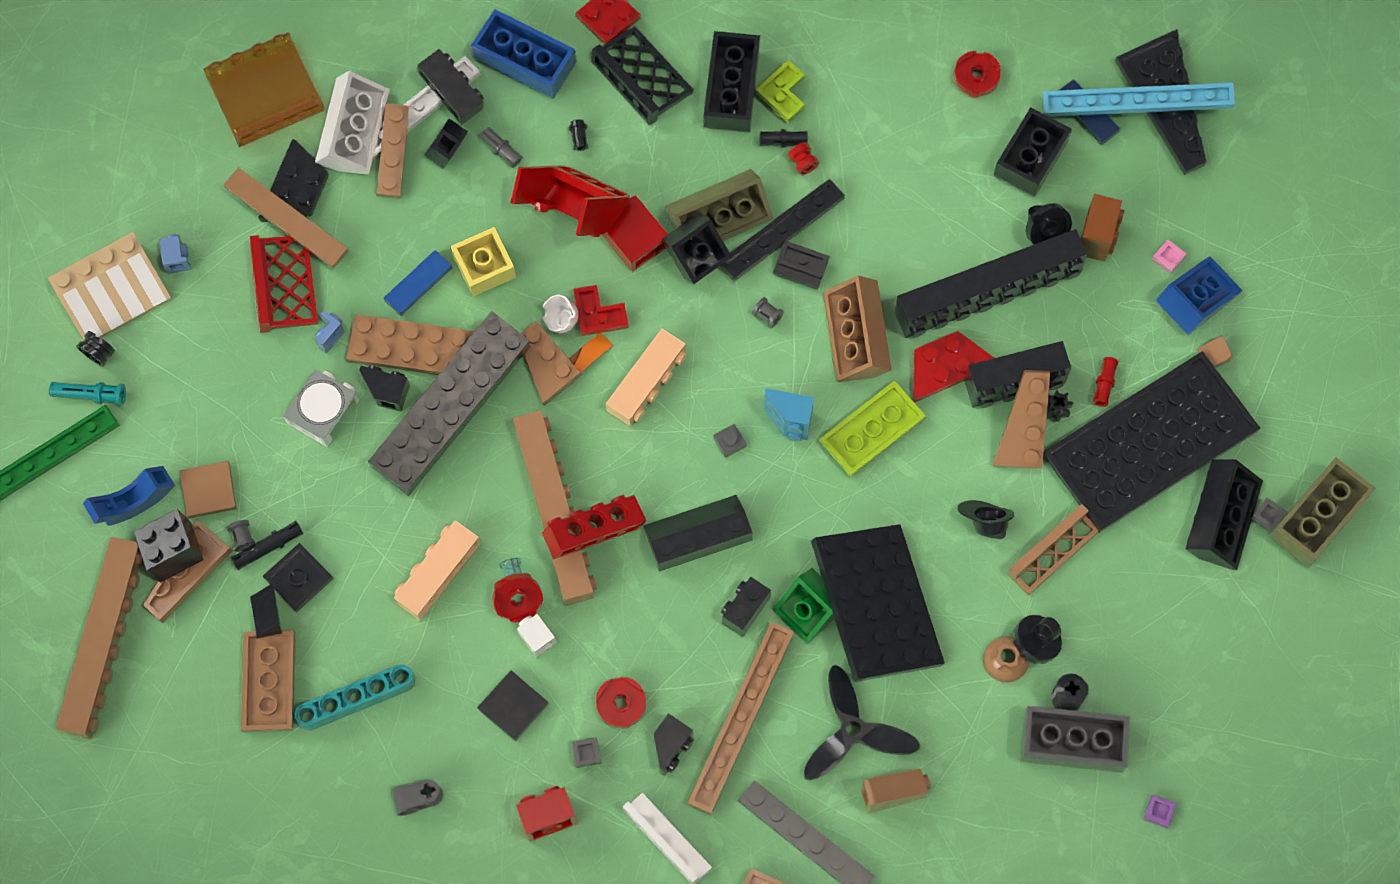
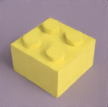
(483, 261)

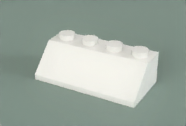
(353, 112)

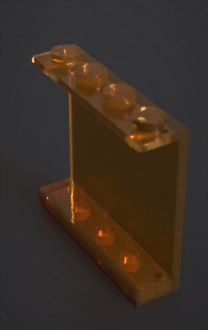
(263, 89)

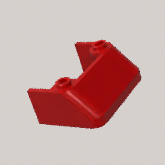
(571, 193)

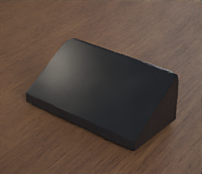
(266, 612)

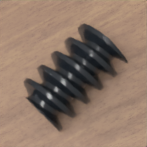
(1069, 692)

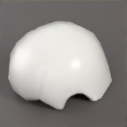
(560, 314)

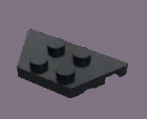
(299, 180)

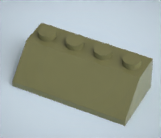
(730, 205)

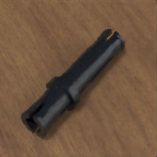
(267, 545)

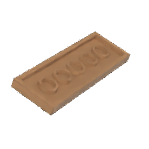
(404, 344)

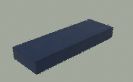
(1098, 125)

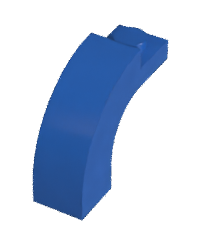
(132, 500)

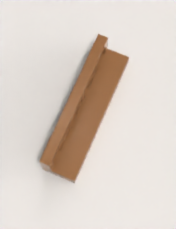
(1051, 539)

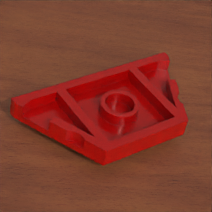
(944, 364)

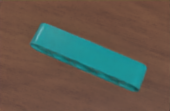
(342, 697)

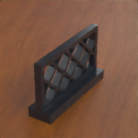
(624, 82)

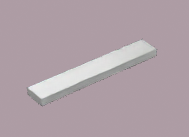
(424, 104)

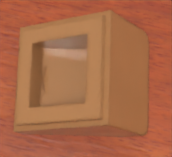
(1217, 351)

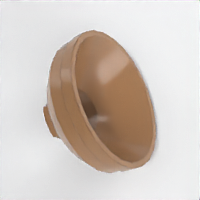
(997, 667)

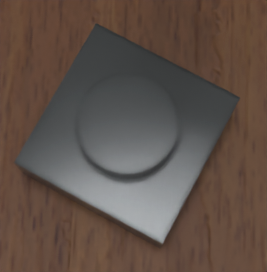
(729, 440)
(1269, 515)
(586, 752)

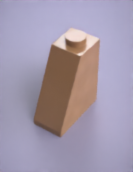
(894, 789)

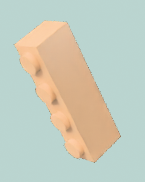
(646, 378)
(436, 570)

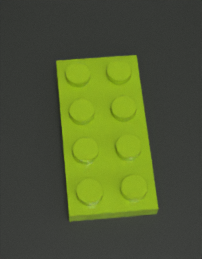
(872, 428)

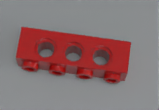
(563, 543)

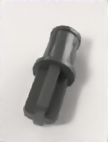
(501, 147)

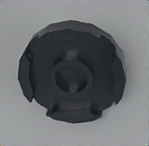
(1047, 222)
(1038, 638)

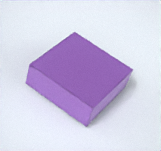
(1159, 811)

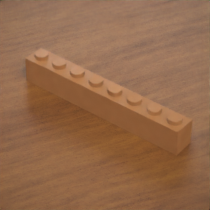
(552, 501)
(100, 639)

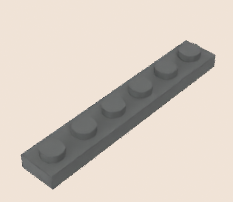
(804, 836)

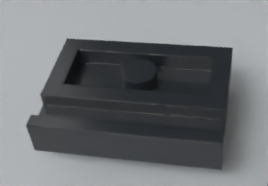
(801, 265)

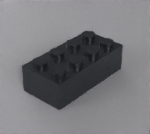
(731, 81)
(1001, 376)

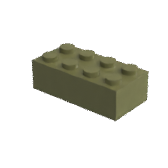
(1322, 512)

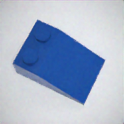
(1198, 295)

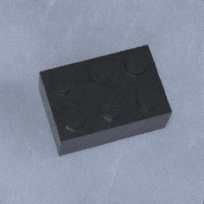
(1032, 151)

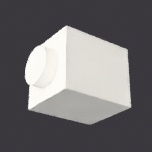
(536, 635)

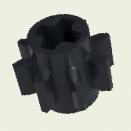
(1060, 410)

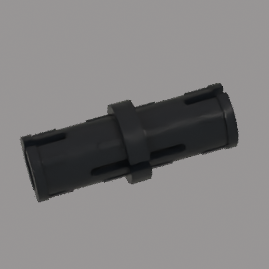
(782, 138)

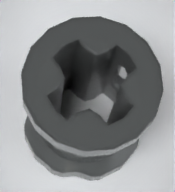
(767, 312)
(241, 535)

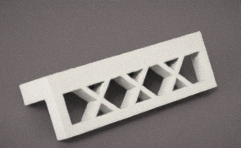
(667, 839)

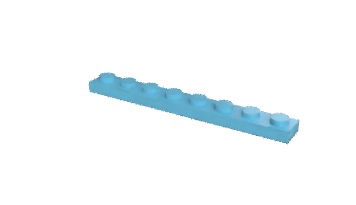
(1138, 99)

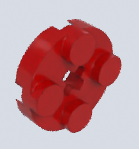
(973, 85)
(517, 584)
(618, 688)

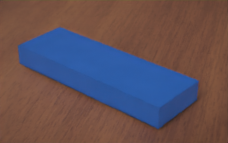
(418, 282)

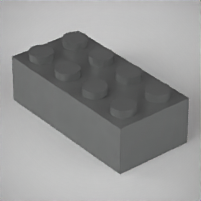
(1075, 739)

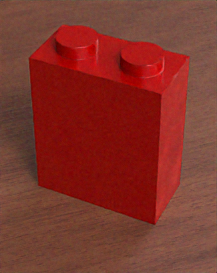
(636, 235)

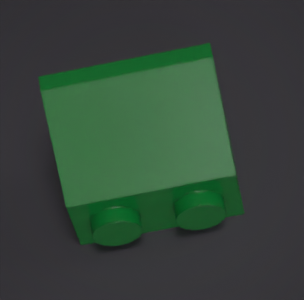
(806, 606)

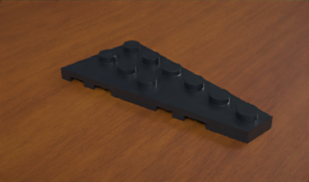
(1162, 65)

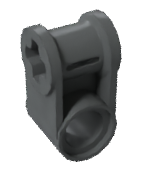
(412, 797)

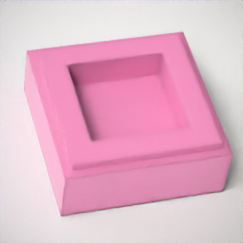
(1169, 256)

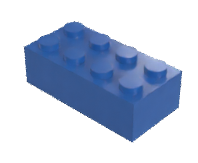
(524, 53)

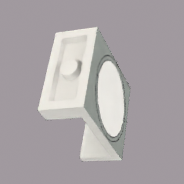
(320, 406)

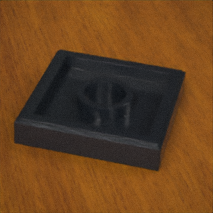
(298, 577)
(513, 705)

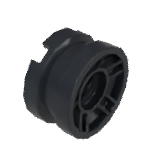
(95, 348)

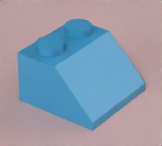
(790, 413)

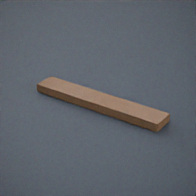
(285, 218)

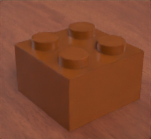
(1102, 226)

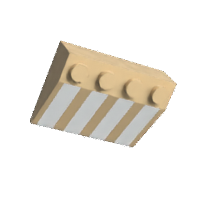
(110, 287)

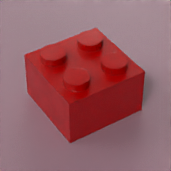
(546, 813)

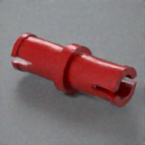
(1105, 381)

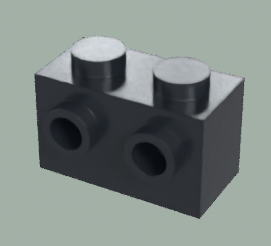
(746, 606)

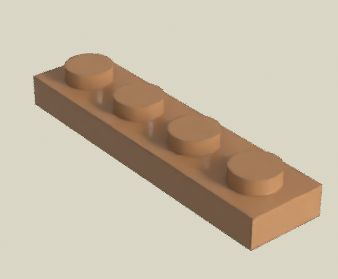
(393, 151)

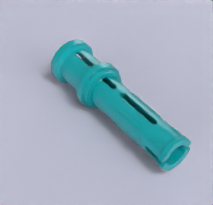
(99, 393)

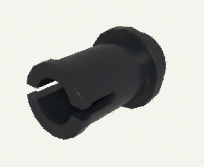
(578, 131)

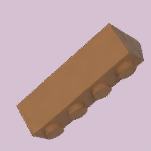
(857, 329)

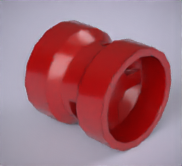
(803, 158)

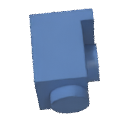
(174, 254)

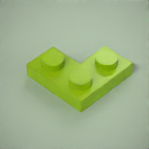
(777, 91)

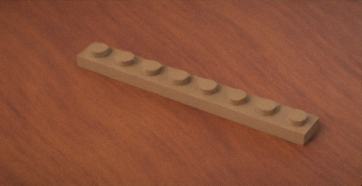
(740, 718)

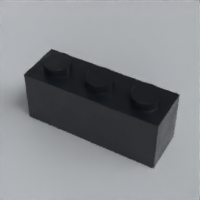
(451, 86)

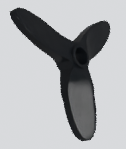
(873, 735)

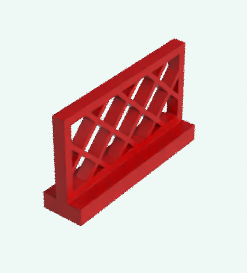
(263, 288)

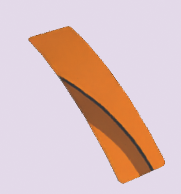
(590, 352)

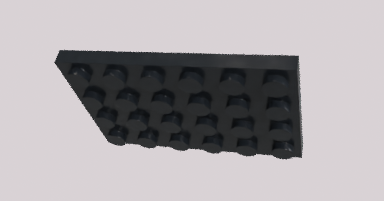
(877, 602)

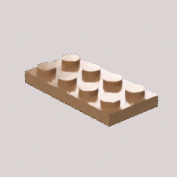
(268, 682)

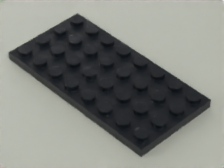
(1151, 441)

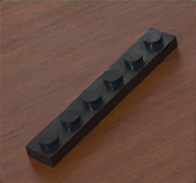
(782, 229)

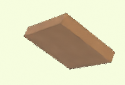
(208, 489)

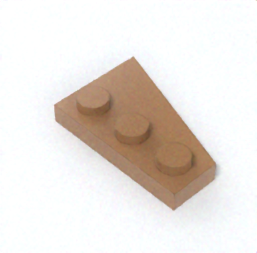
(548, 364)

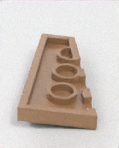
(1025, 428)
(174, 591)

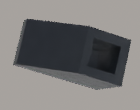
(446, 143)
(386, 388)
(670, 740)

